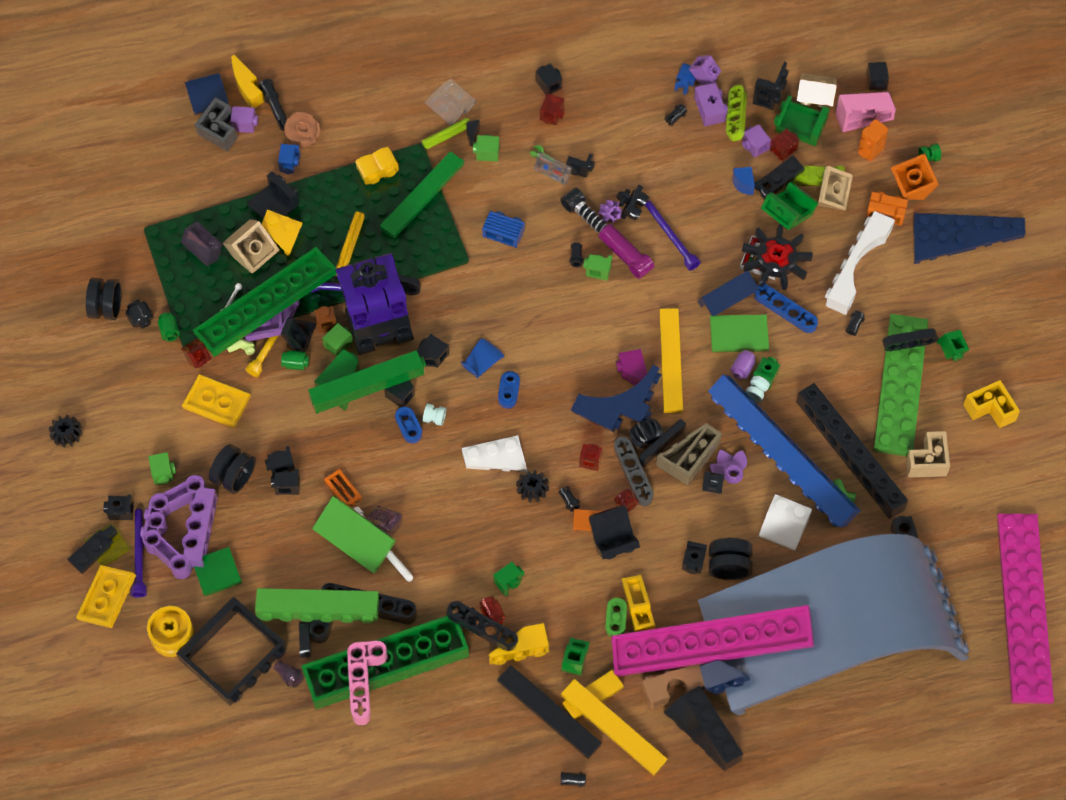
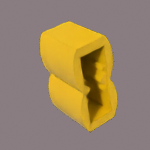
(377, 165)

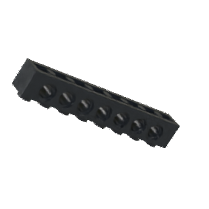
(852, 451)

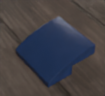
(204, 90)

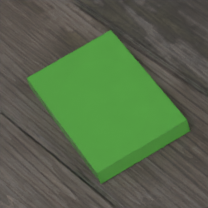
(739, 333)

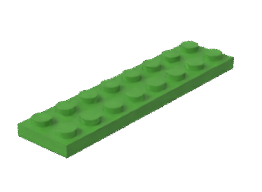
(900, 391)

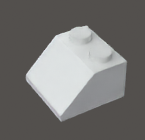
(785, 522)

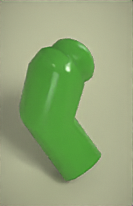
(839, 483)

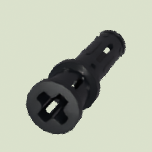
(272, 98)

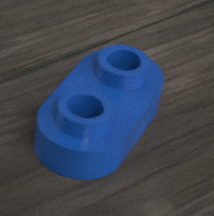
(508, 388)
(408, 426)

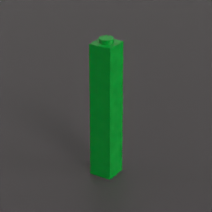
(367, 381)

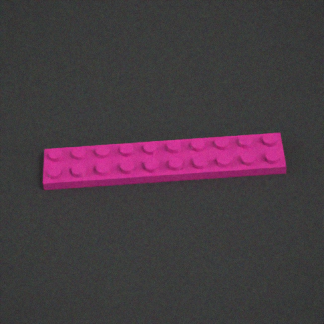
(1025, 609)
(712, 641)

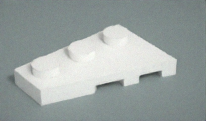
(497, 454)

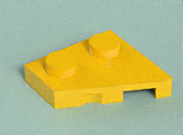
(282, 230)

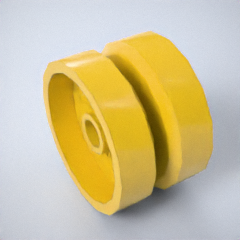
(169, 630)

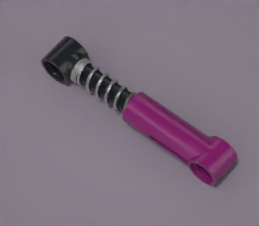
(638, 263)

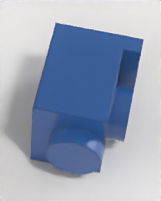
(288, 158)

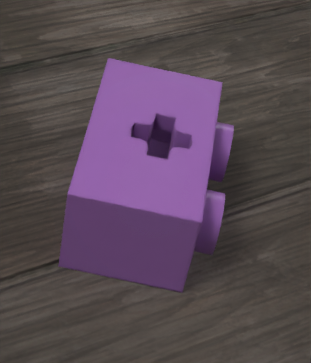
(710, 104)

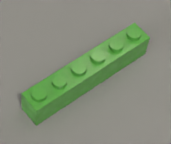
(317, 605)

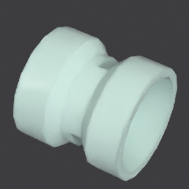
(758, 387)
(434, 414)

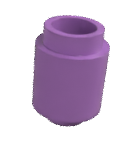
(743, 365)

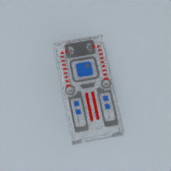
(552, 168)

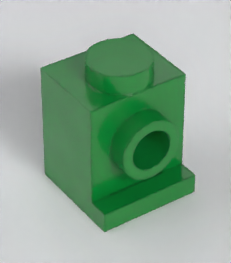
(953, 345)
(768, 369)
(508, 578)

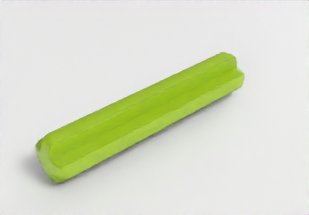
(445, 134)

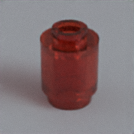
(491, 608)

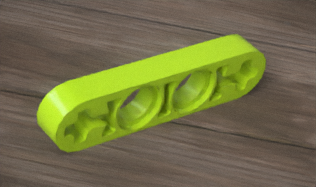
(735, 135)

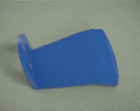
(482, 358)

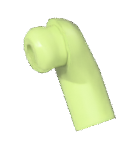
(248, 346)

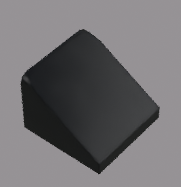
(472, 131)

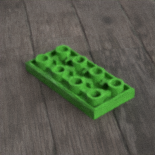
(354, 534)

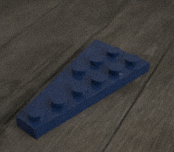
(954, 234)

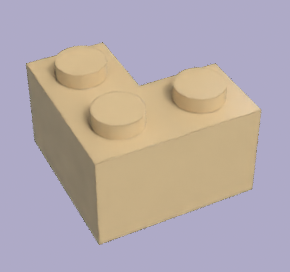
(932, 460)

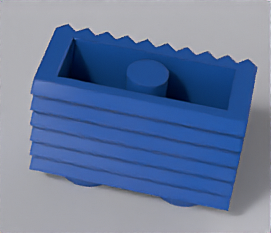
(503, 228)

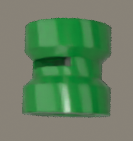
(932, 152)

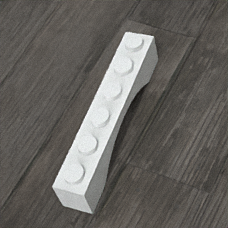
(875, 234)

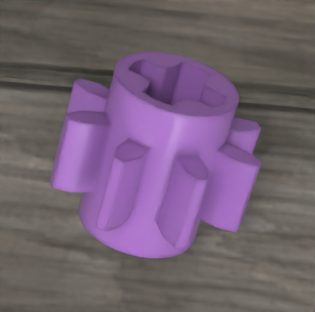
(610, 211)

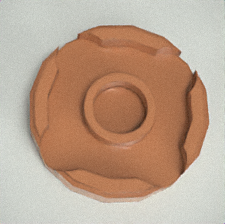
(302, 129)

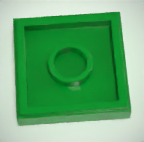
(218, 572)

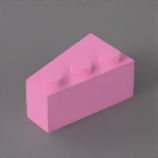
(861, 109)

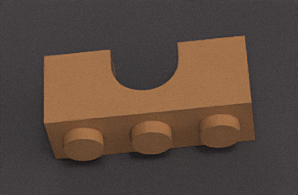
(656, 687)

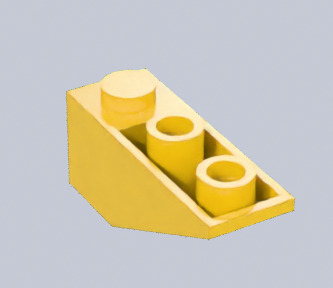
(531, 641)

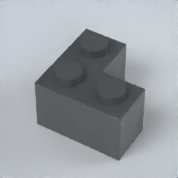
(214, 125)

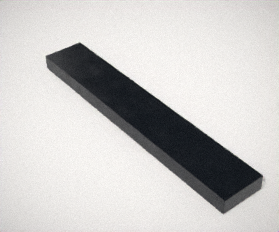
(549, 712)

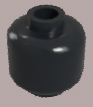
(139, 314)

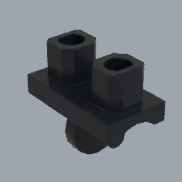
(636, 196)

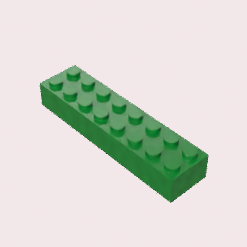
(408, 655)

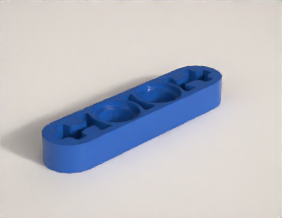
(787, 306)

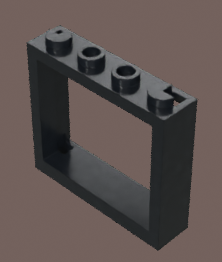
(216, 623)

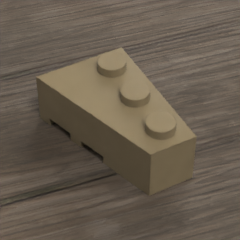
(691, 454)

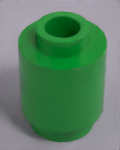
(168, 327)
(295, 360)

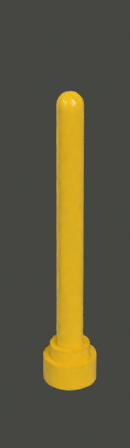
(255, 367)

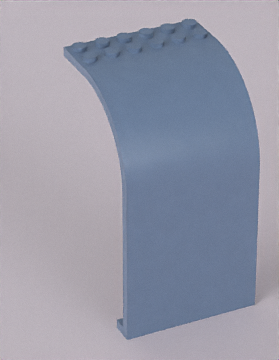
(864, 604)

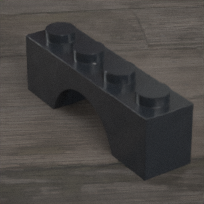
(434, 353)

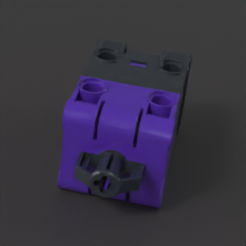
(375, 303)

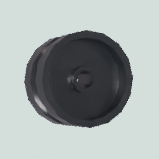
(103, 298)
(232, 468)
(730, 558)

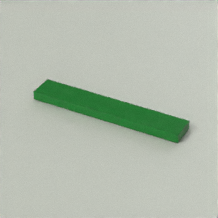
(422, 195)

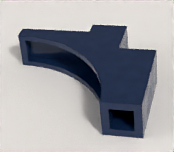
(631, 404)

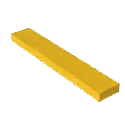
(671, 361)
(614, 727)

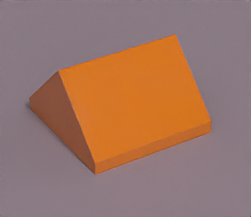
(915, 178)

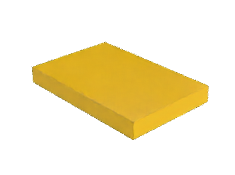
(216, 401)
(106, 596)

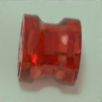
(625, 498)

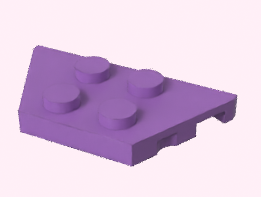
(273, 326)

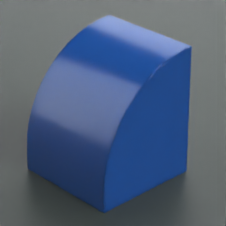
(743, 180)

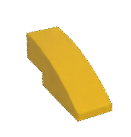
(247, 83)
(638, 603)

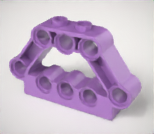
(173, 500)

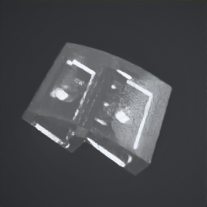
(450, 101)

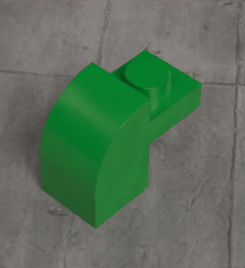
(575, 656)

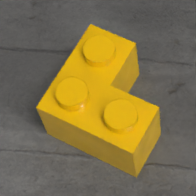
(992, 400)

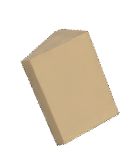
(835, 189)

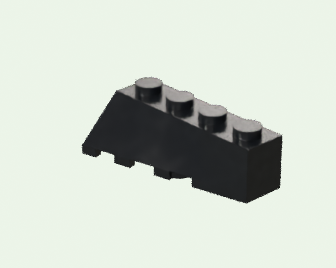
(702, 723)

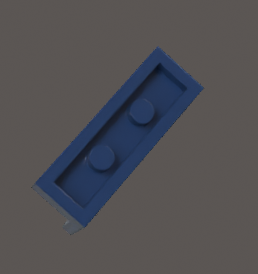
(729, 293)

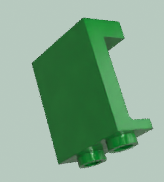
(801, 120)
(790, 206)

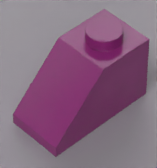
(631, 366)

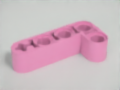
(362, 683)

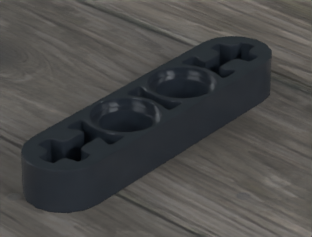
(484, 622)

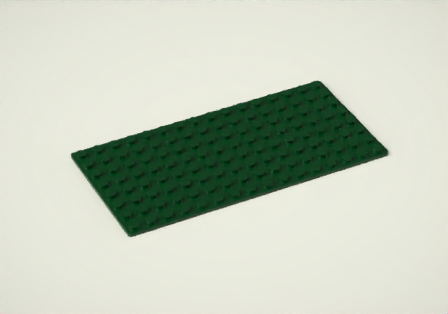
(326, 212)

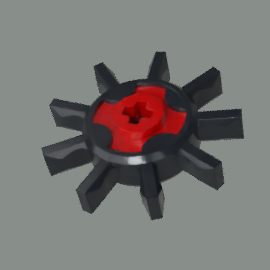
(776, 257)

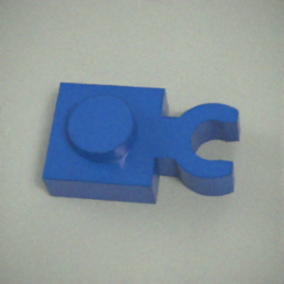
(684, 78)

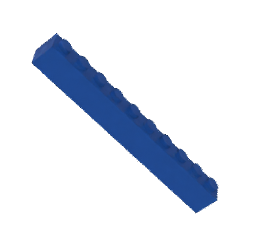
(784, 451)

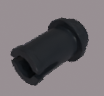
(676, 114)
(576, 258)
(855, 322)
(569, 499)
(575, 779)

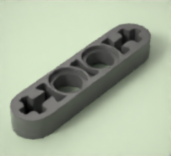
(636, 470)

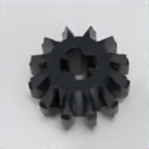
(65, 431)
(646, 433)
(532, 479)

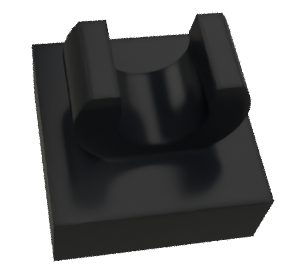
(713, 482)

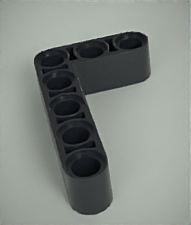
(395, 614)

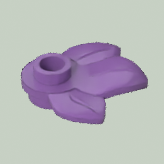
(728, 464)

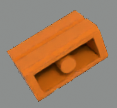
(872, 140)
(888, 205)

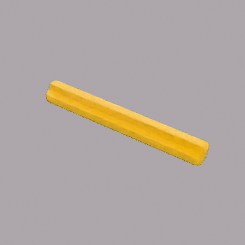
(351, 239)

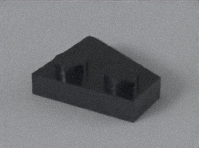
(298, 333)

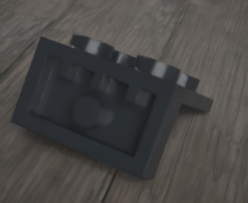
(768, 93)

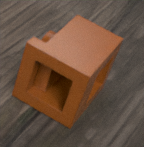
(325, 315)

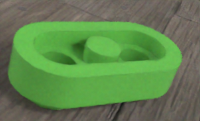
(616, 618)

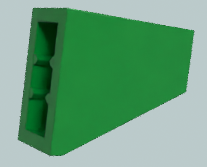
(342, 365)

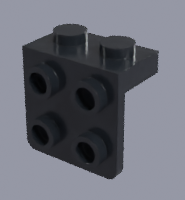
(275, 197)
(613, 532)

